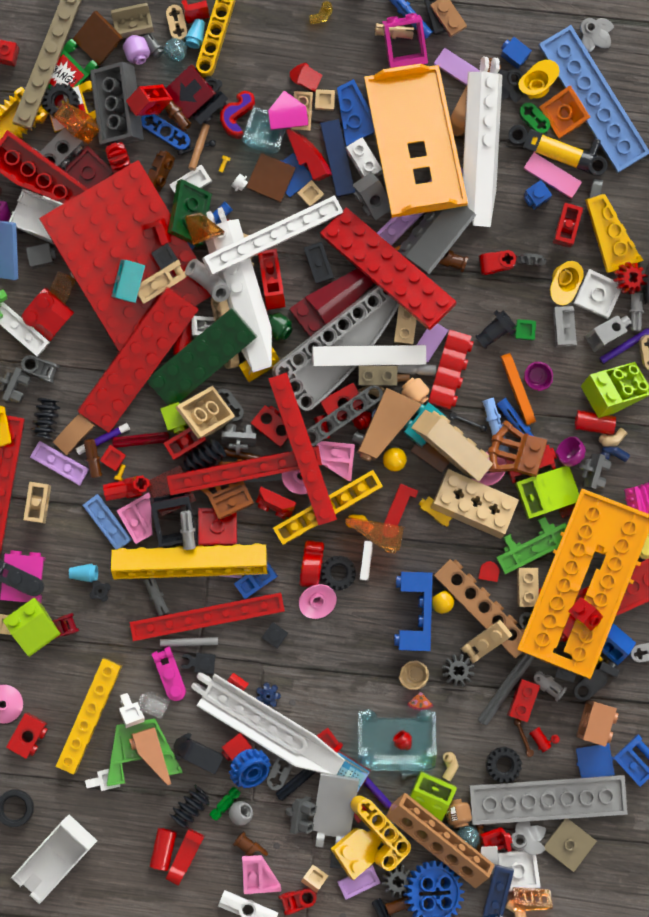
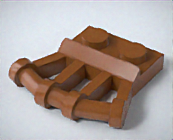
(528, 456)
(229, 500)

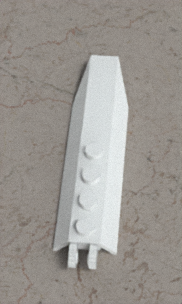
(482, 140)
(244, 295)
(266, 726)

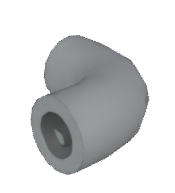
(213, 284)

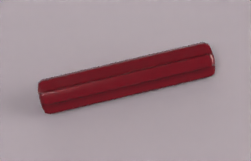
(142, 439)

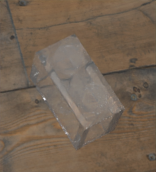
(154, 704)

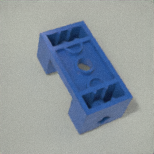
(416, 639)

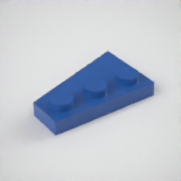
(354, 113)

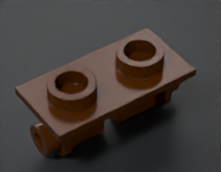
(163, 162)

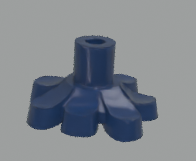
(267, 690)

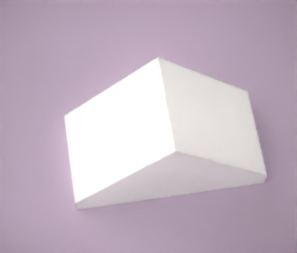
(200, 323)

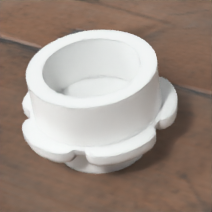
(239, 183)

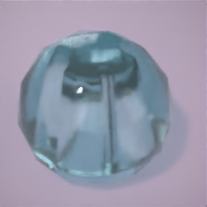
(175, 50)
(470, 835)

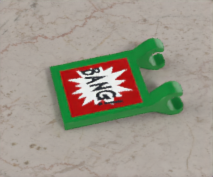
(68, 70)

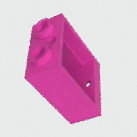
(419, 58)

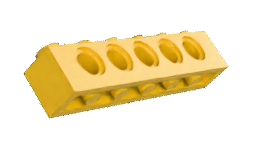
(340, 501)
(89, 716)

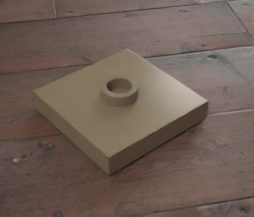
(569, 844)

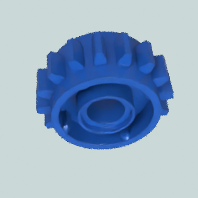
(249, 768)

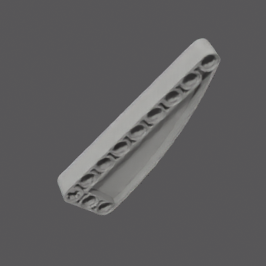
(320, 381)

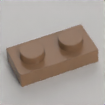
(448, 16)

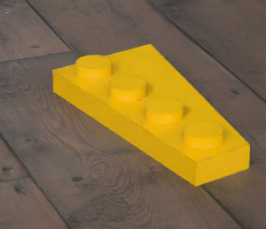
(610, 234)

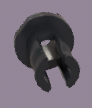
(499, 327)

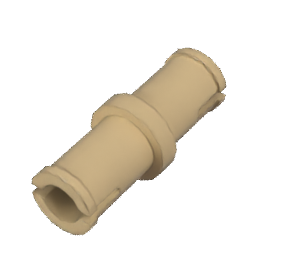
(397, 31)

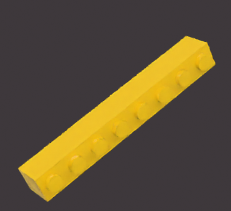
(178, 562)

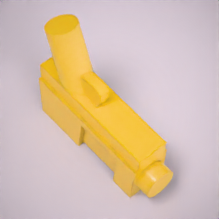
(439, 517)

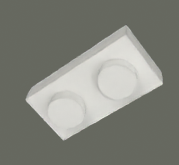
(198, 178)

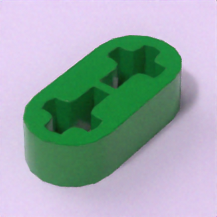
(537, 115)

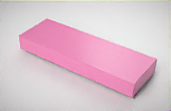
(552, 175)

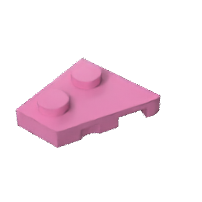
(258, 876)

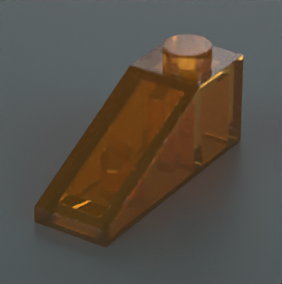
(382, 534)

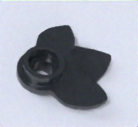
(509, 87)

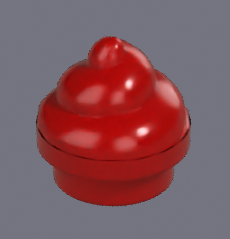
(362, 420)
(403, 740)

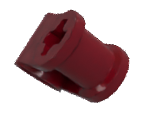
(62, 626)

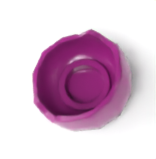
(538, 376)
(571, 451)

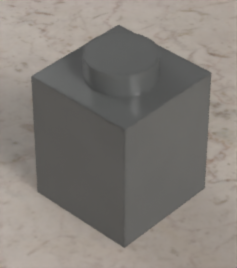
(41, 256)

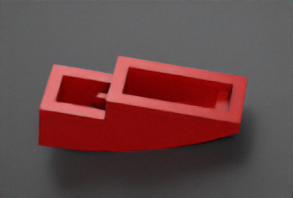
(309, 155)

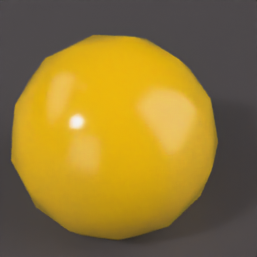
(394, 459)
(443, 602)

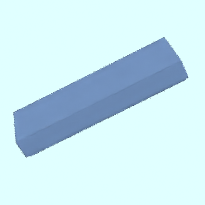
(8, 251)
(107, 522)

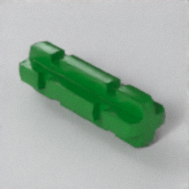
(225, 803)

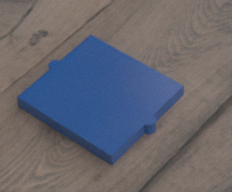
(300, 177)
(595, 761)

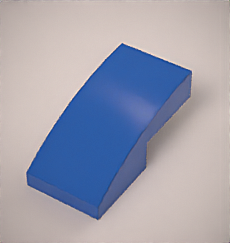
(251, 583)

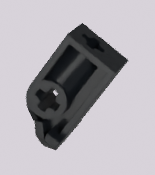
(197, 753)

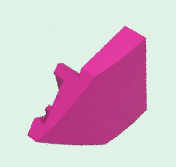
(287, 113)

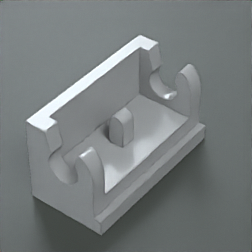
(564, 326)

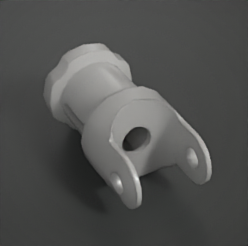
(549, 685)

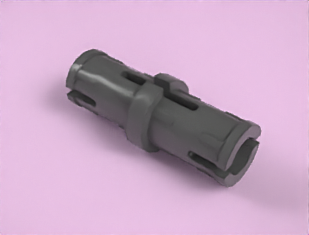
(156, 596)

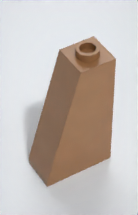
(388, 419)

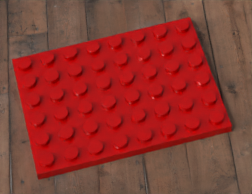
(107, 227)

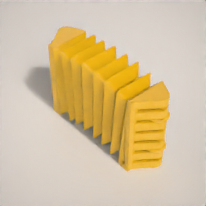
(8, 112)

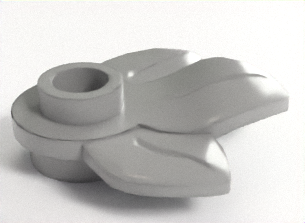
(598, 35)
(531, 838)

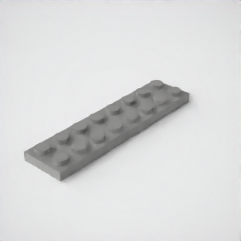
(548, 799)

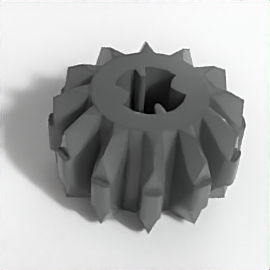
(458, 663)
(392, 886)

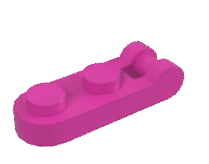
(170, 674)

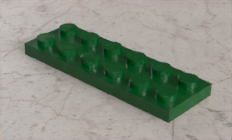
(202, 357)

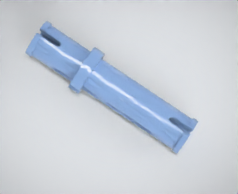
(494, 419)

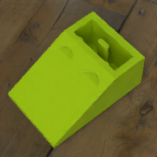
(615, 389)
(547, 492)
(433, 794)

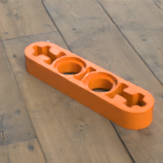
(518, 389)

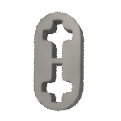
(642, 647)

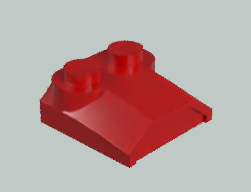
(47, 314)
(270, 500)

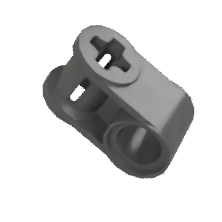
(41, 368)

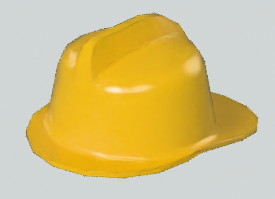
(539, 79)
(566, 282)

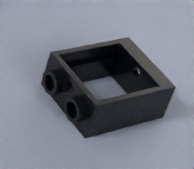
(168, 501)

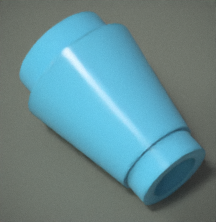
(195, 34)
(84, 573)

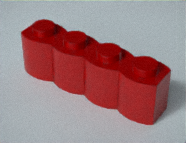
(449, 370)

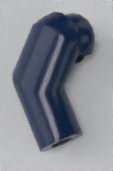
(615, 451)

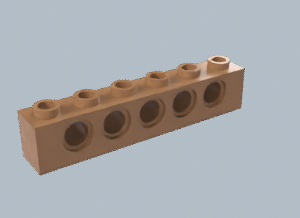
(444, 576)
(440, 840)

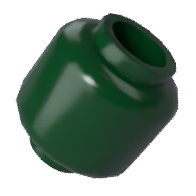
(280, 326)

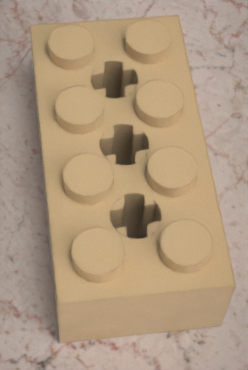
(452, 444)
(485, 497)

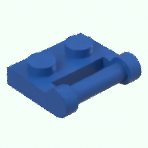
(632, 763)

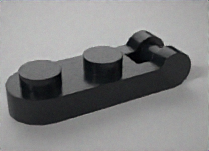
(21, 580)

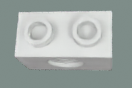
(363, 158)

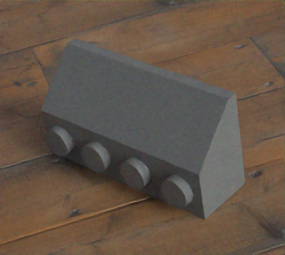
(111, 89)
(435, 236)

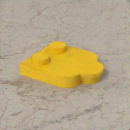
(356, 851)

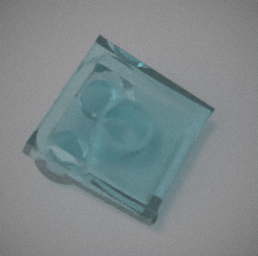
(258, 132)

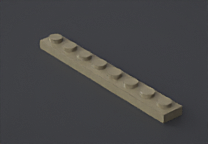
(46, 63)

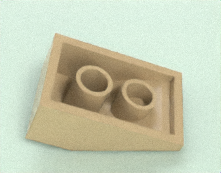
(205, 412)

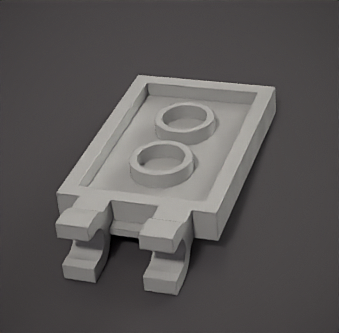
(333, 805)

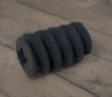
(45, 418)
(205, 455)
(190, 807)

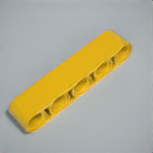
(215, 40)

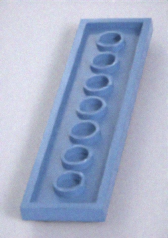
(608, 118)

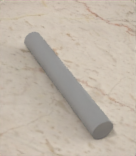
(188, 641)

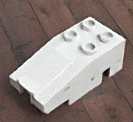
(29, 210)
(54, 858)

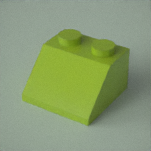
(31, 627)

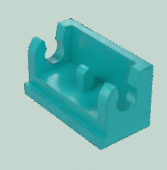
(128, 281)

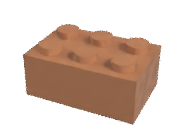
(597, 723)

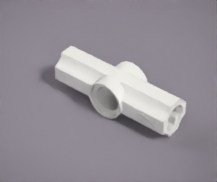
(236, 903)

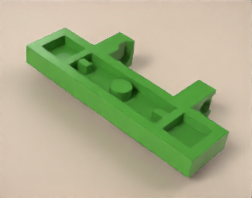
(521, 554)

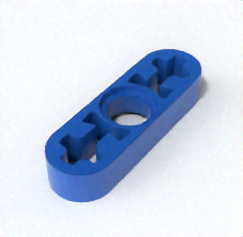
(180, 134)

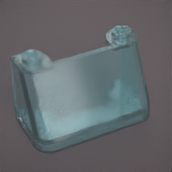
(377, 746)

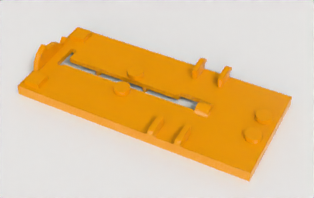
(593, 527)

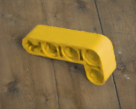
(378, 828)

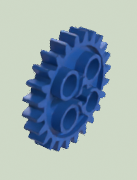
(433, 873)

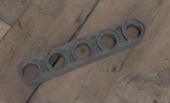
(348, 407)

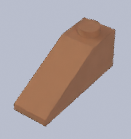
(149, 749)

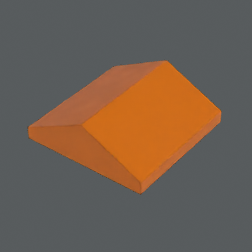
(565, 112)

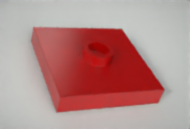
(215, 531)

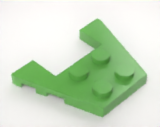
(123, 753)

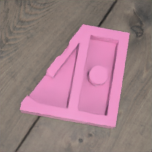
(337, 457)
(138, 518)

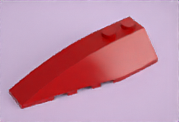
(34, 171)

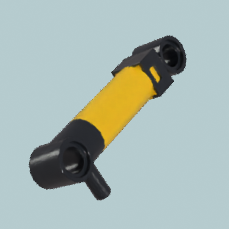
(559, 151)

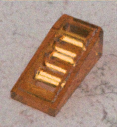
(519, 905)

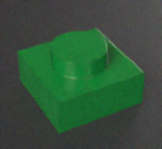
(525, 329)

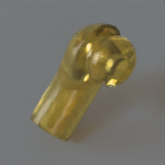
(323, 15)

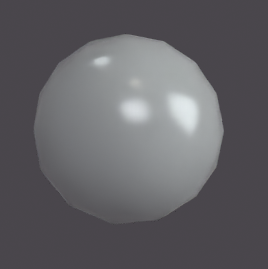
(240, 813)

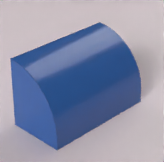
(617, 645)

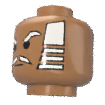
(458, 814)

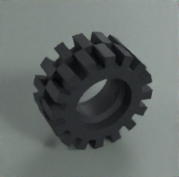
(56, 91)
(350, 572)
(515, 764)

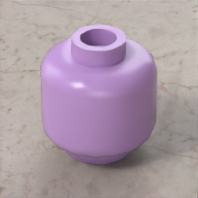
(136, 49)

